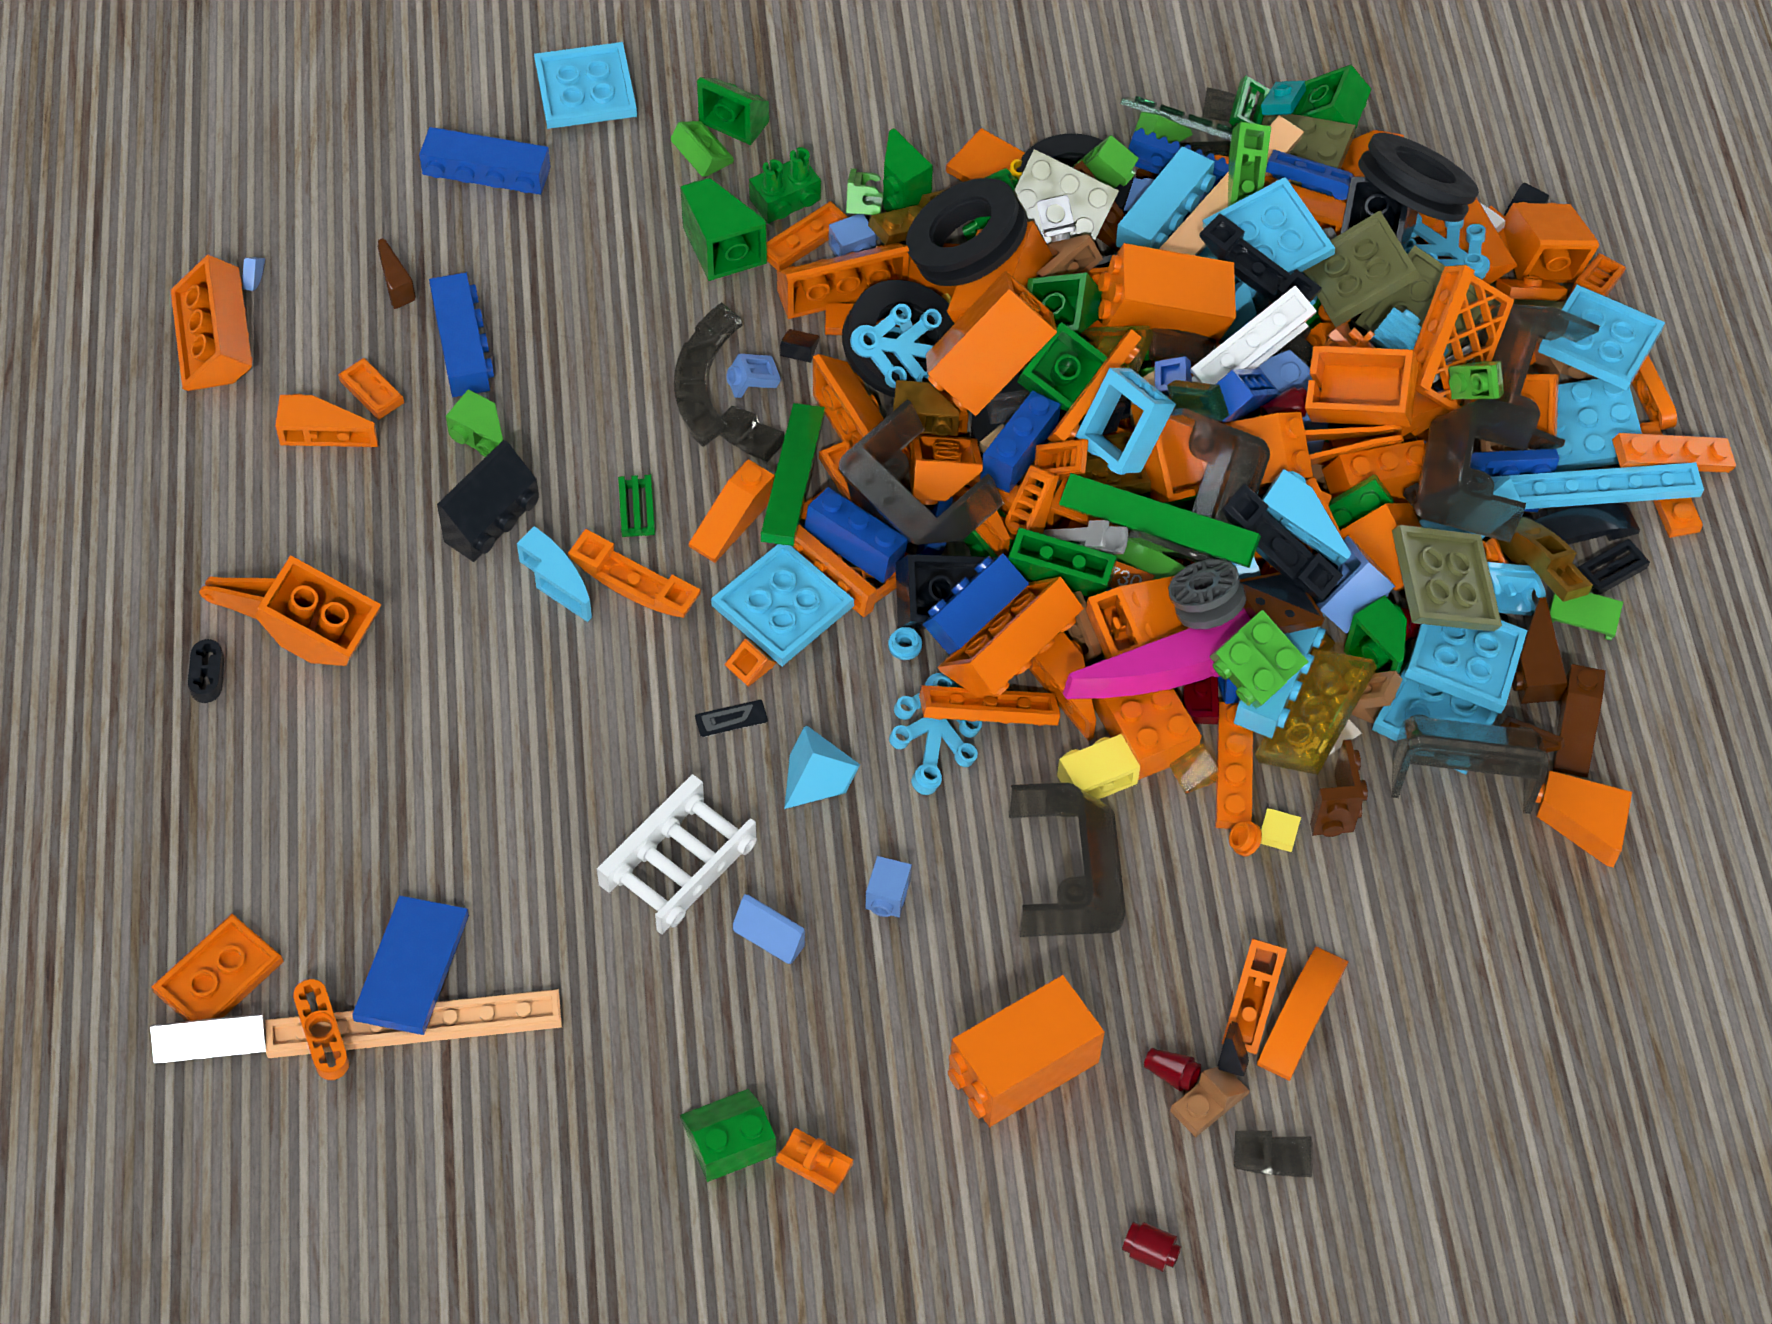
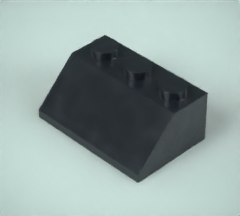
(487, 502)

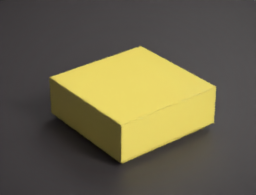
(1279, 829)

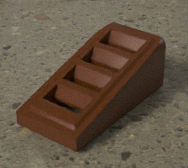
(397, 279)

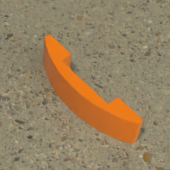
(631, 579)
(1301, 1013)

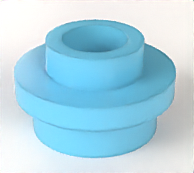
(905, 636)

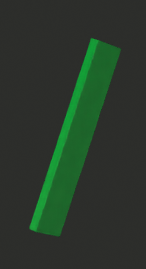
(792, 474)
(1160, 520)

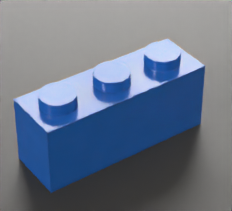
(1016, 443)
(855, 534)
(974, 602)

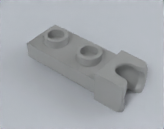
(1095, 536)

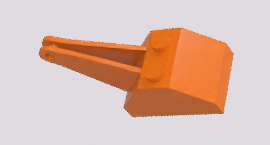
(1289, 440)
(300, 610)

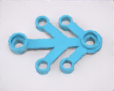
(1450, 246)
(902, 347)
(935, 730)

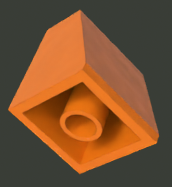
(1549, 241)
(1376, 539)

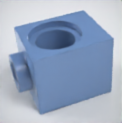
(888, 887)

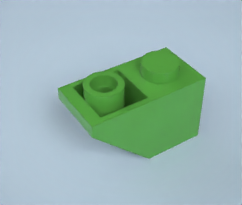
(1476, 380)
(475, 423)

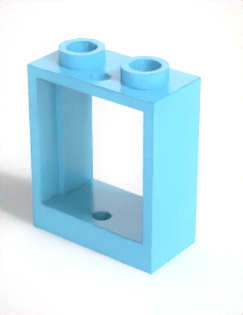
(1155, 415)

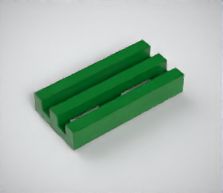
(1255, 86)
(635, 484)

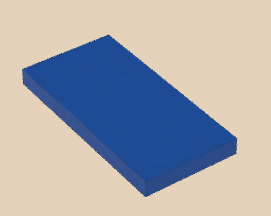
(411, 965)

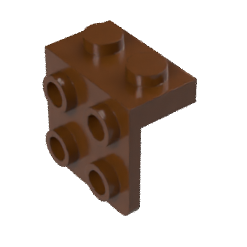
(1341, 806)

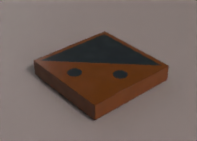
(1282, 601)

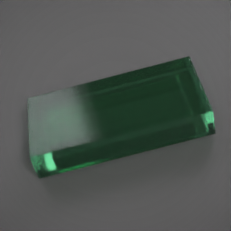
(1199, 398)

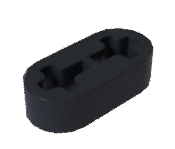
(213, 671)

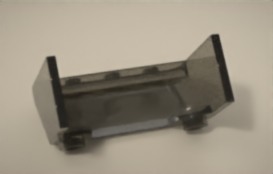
(1517, 348)
(1232, 461)
(878, 466)
(1461, 495)
(1471, 748)
(1085, 902)

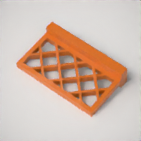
(1440, 330)
(848, 578)

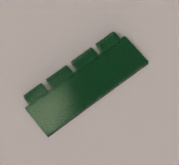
(1178, 116)

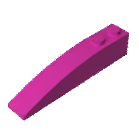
(1155, 666)

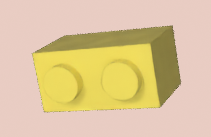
(1100, 768)

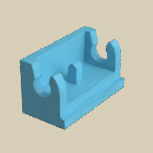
(1514, 587)

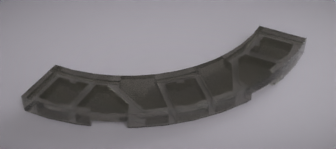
(693, 371)

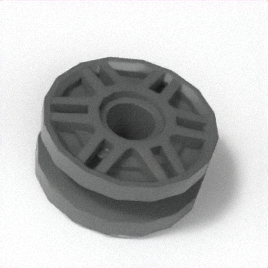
(1207, 594)

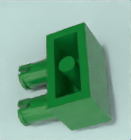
(785, 186)

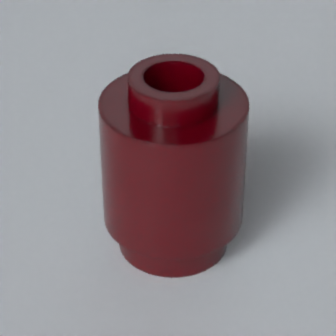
(1151, 1246)

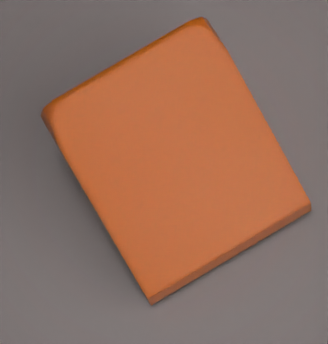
(749, 662)

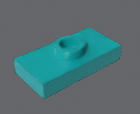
(1283, 97)

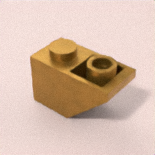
(932, 408)

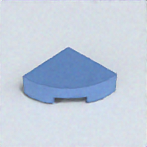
(252, 272)

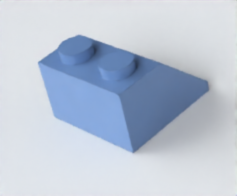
(1358, 588)

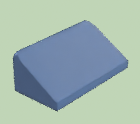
(769, 929)

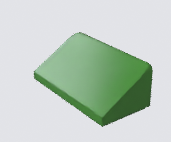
(700, 147)

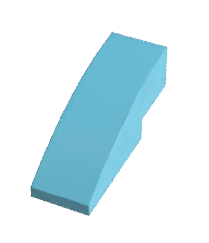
(554, 572)

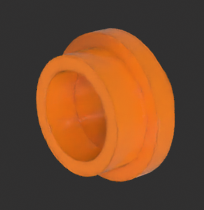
(1245, 838)

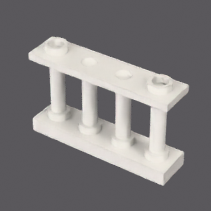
(1257, 339)
(666, 823)

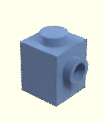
(851, 235)

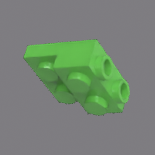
(1258, 660)

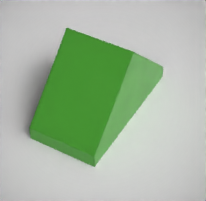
(1162, 127)

